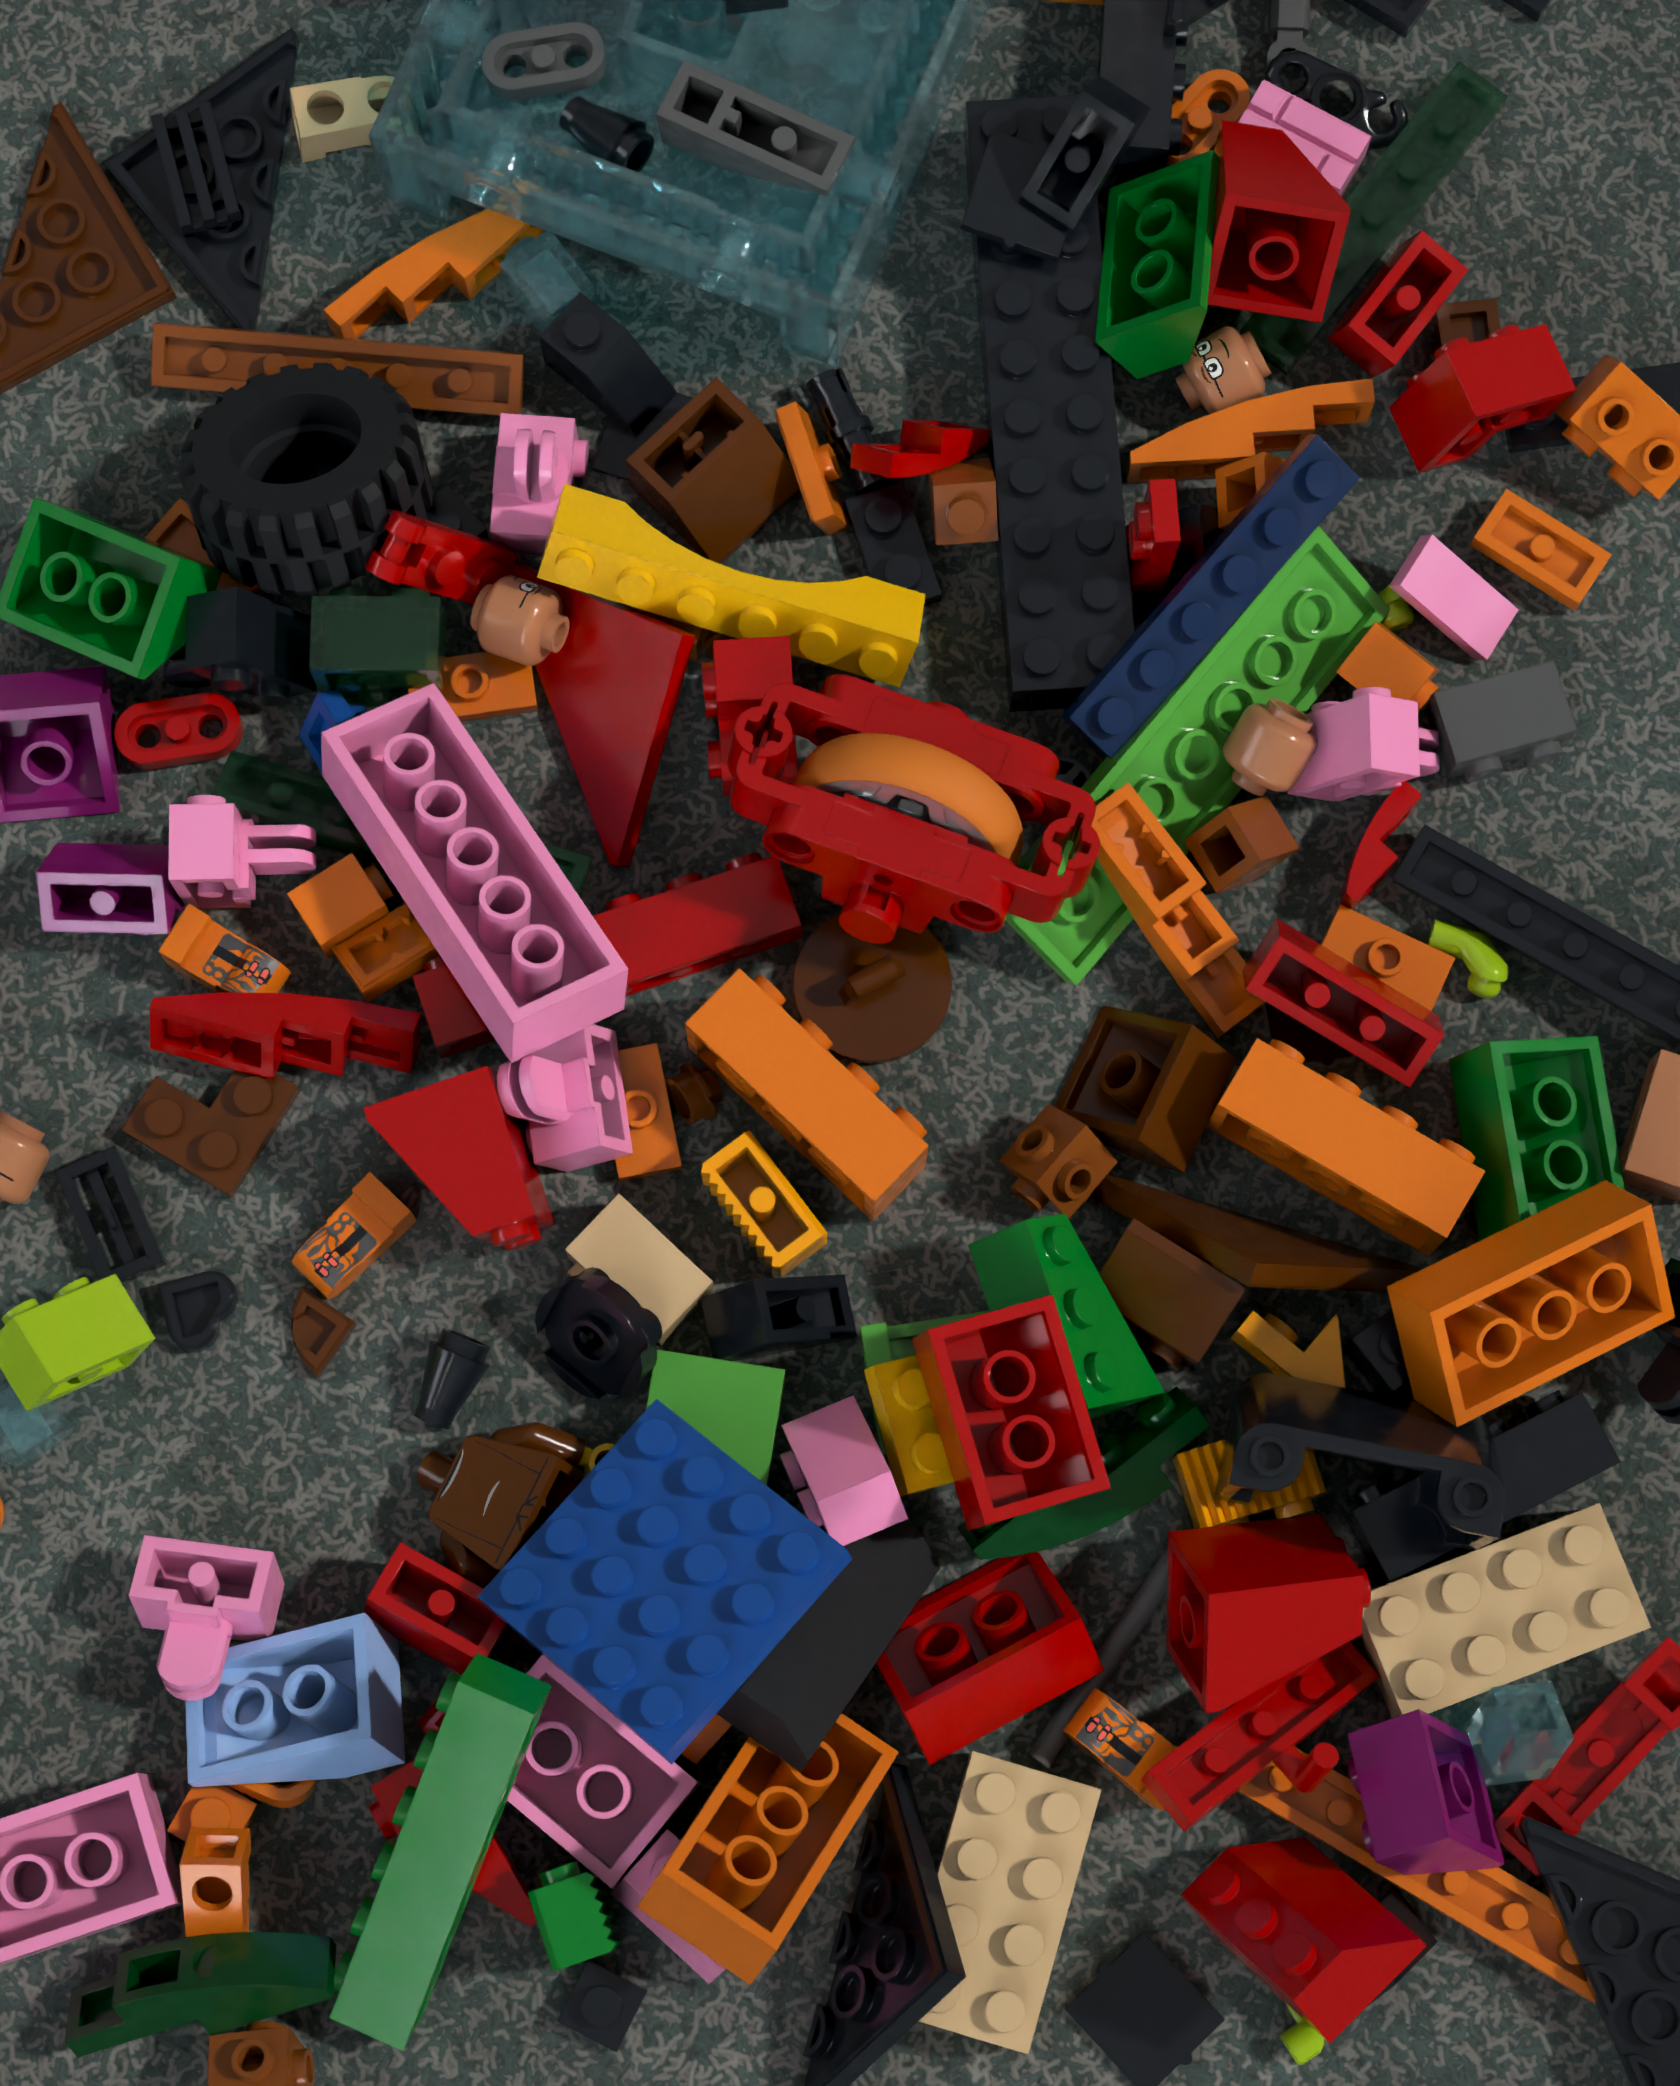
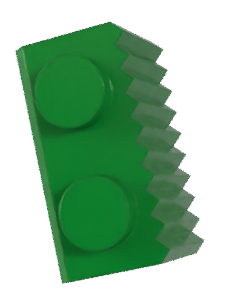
(573, 1916)

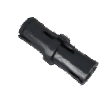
(844, 424)

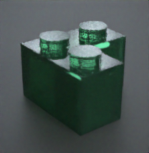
(376, 643)

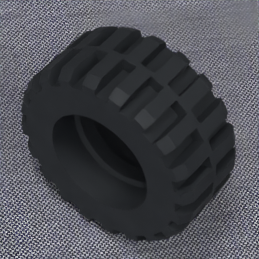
(292, 428)

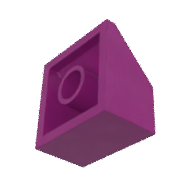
(57, 745)
(1423, 1797)

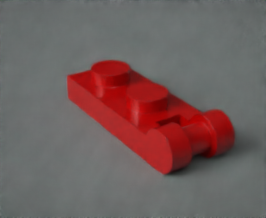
(1153, 536)
(438, 558)

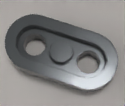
(545, 56)

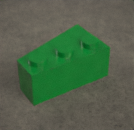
(1047, 1259)

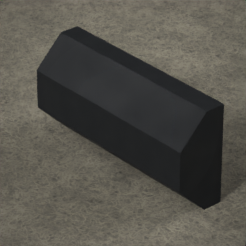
(834, 1645)

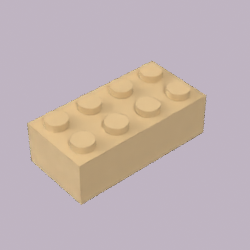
(1500, 1613)
(1008, 1893)

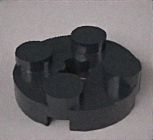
(628, 1332)

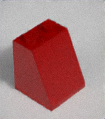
(1273, 226)
(469, 1156)
(1258, 1603)

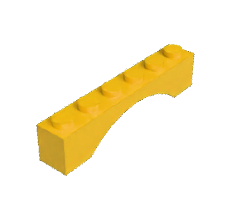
(616, 555)

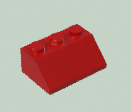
(1010, 1412)
(985, 1654)
(1303, 1929)

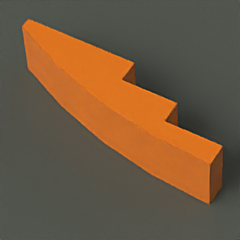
(459, 255)
(1249, 427)
(1171, 909)

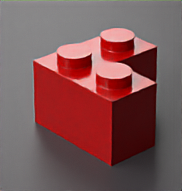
(1480, 391)
(737, 682)

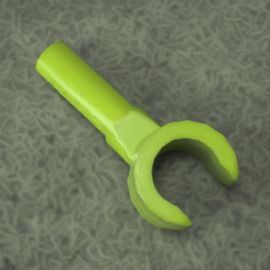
(1301, 2039)

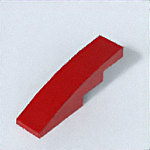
(263, 1029)

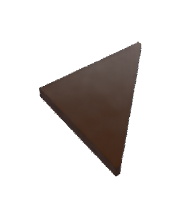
(72, 262)
(1249, 1247)

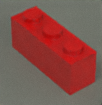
(1343, 1003)

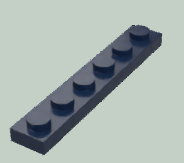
(1211, 595)

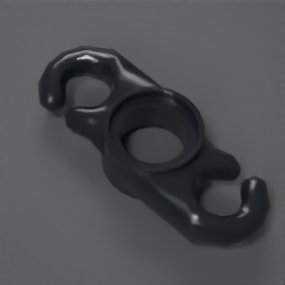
(1319, 73)

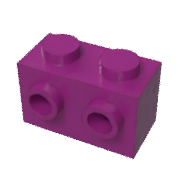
(107, 889)

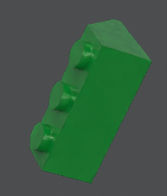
(1157, 265)
(101, 589)
(1535, 1124)

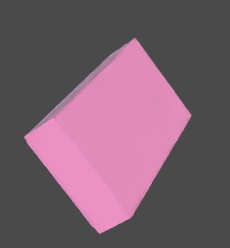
(1453, 597)

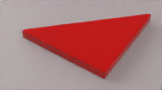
(613, 705)

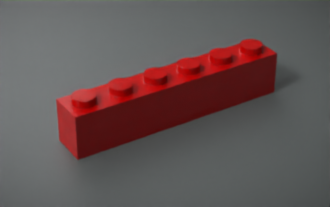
(657, 937)

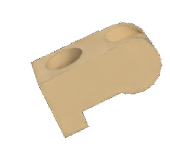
(336, 113)

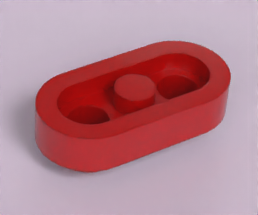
(180, 730)

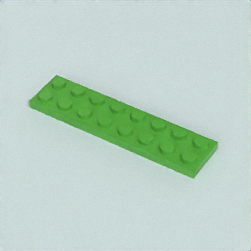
(1277, 649)

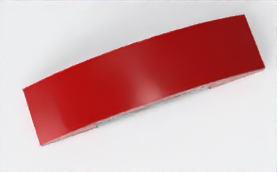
(1603, 1751)

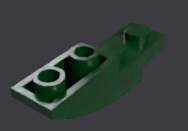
(1133, 1472)
(205, 1978)

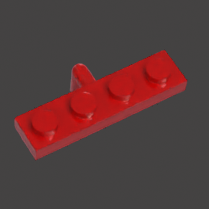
(1260, 1733)

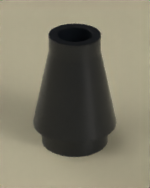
(608, 133)
(450, 1375)

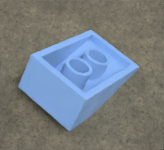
(301, 1708)

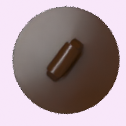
(870, 996)

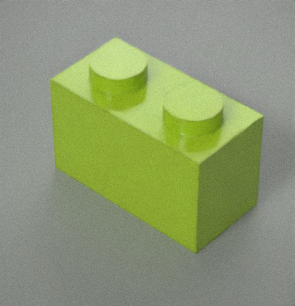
(70, 1340)

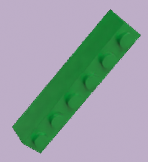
(438, 1850)

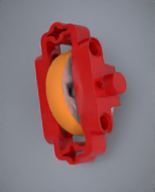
(910, 809)

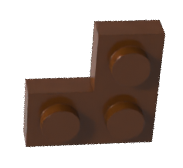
(215, 1141)

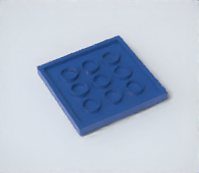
(665, 1579)

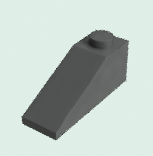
(750, 132)

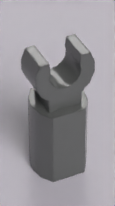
(1288, 24)

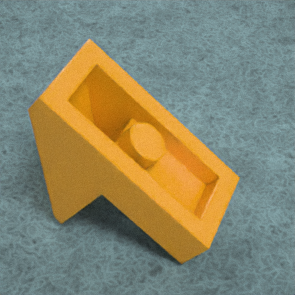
(1273, 1346)

